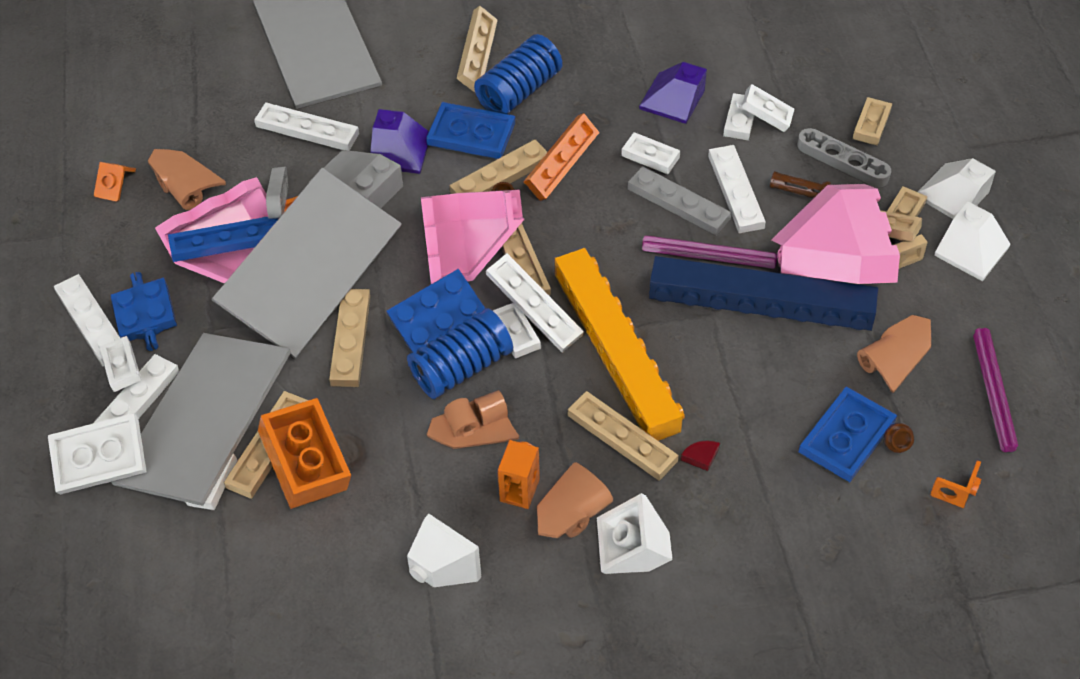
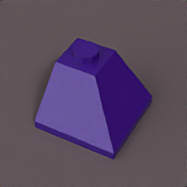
(676, 92)
(400, 140)

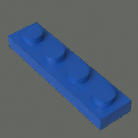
(219, 238)

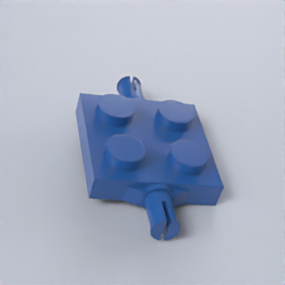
(143, 310)

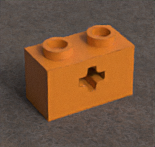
(519, 474)

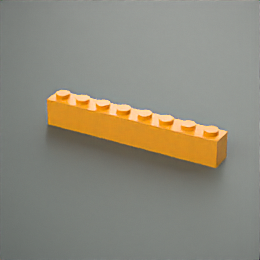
(618, 345)

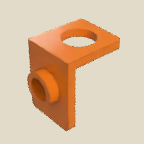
(110, 180)
(961, 492)

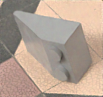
(367, 174)

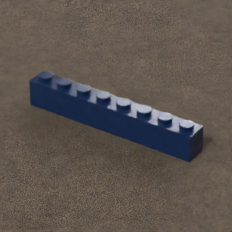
(763, 293)

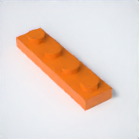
(561, 157)

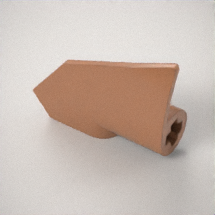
(182, 176)
(898, 350)
(473, 422)
(571, 503)

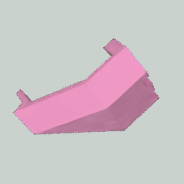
(238, 204)
(468, 229)
(840, 238)

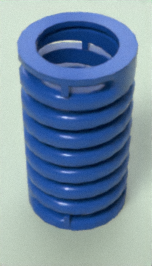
(518, 74)
(460, 353)

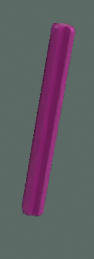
(709, 251)
(995, 390)

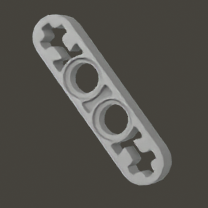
(841, 160)
(277, 192)

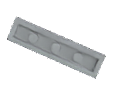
(679, 200)

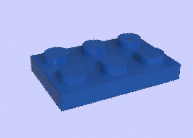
(471, 130)
(435, 310)
(847, 434)

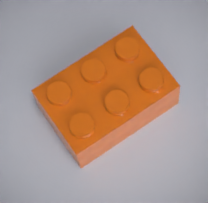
(304, 453)

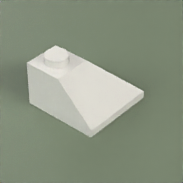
(958, 184)
(973, 242)
(633, 538)
(443, 556)

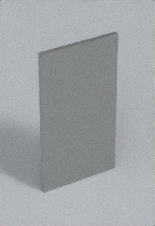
(317, 49)
(307, 262)
(205, 416)

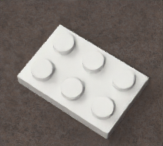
(96, 453)

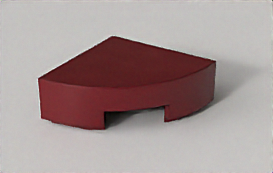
(701, 454)

